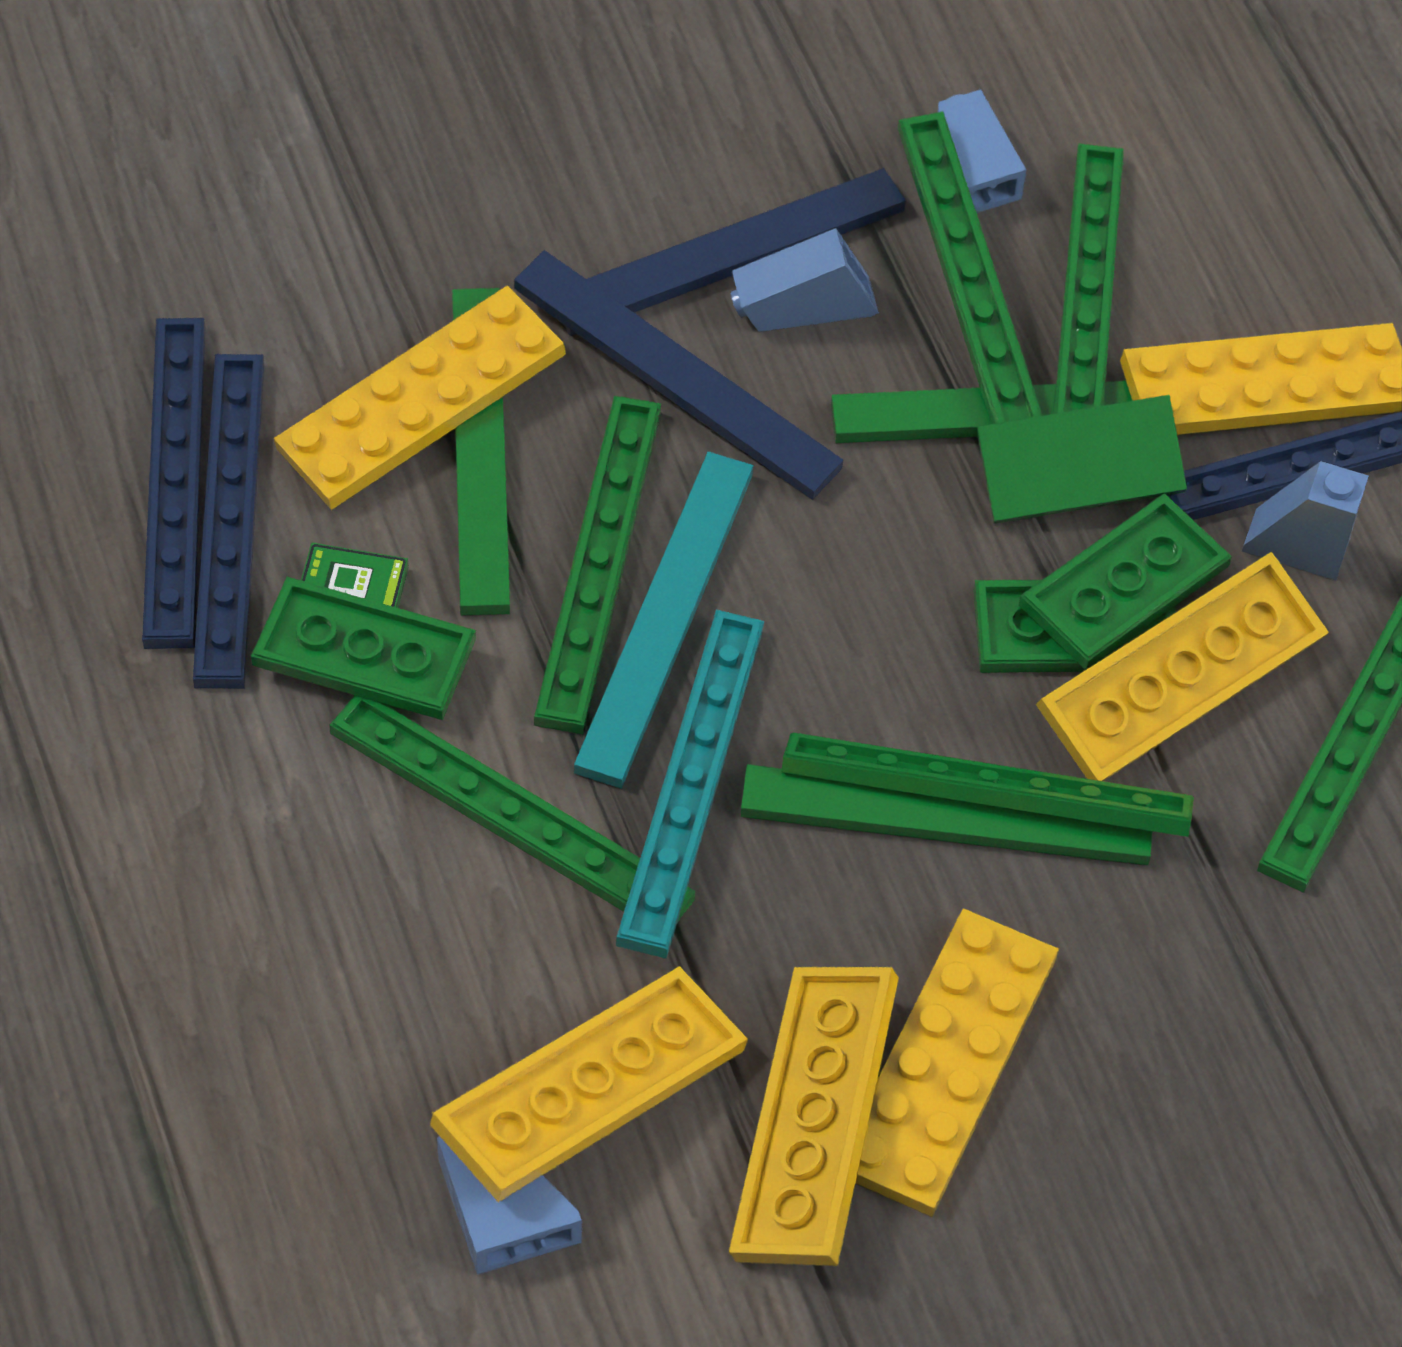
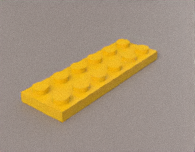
(1272, 377)
(419, 397)
(1181, 669)
(950, 1059)
(587, 1083)
(814, 1116)

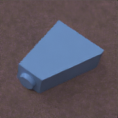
(984, 151)
(804, 285)
(1309, 520)
(516, 1228)

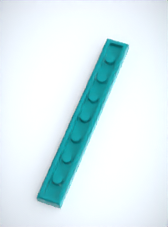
(663, 621)
(690, 785)

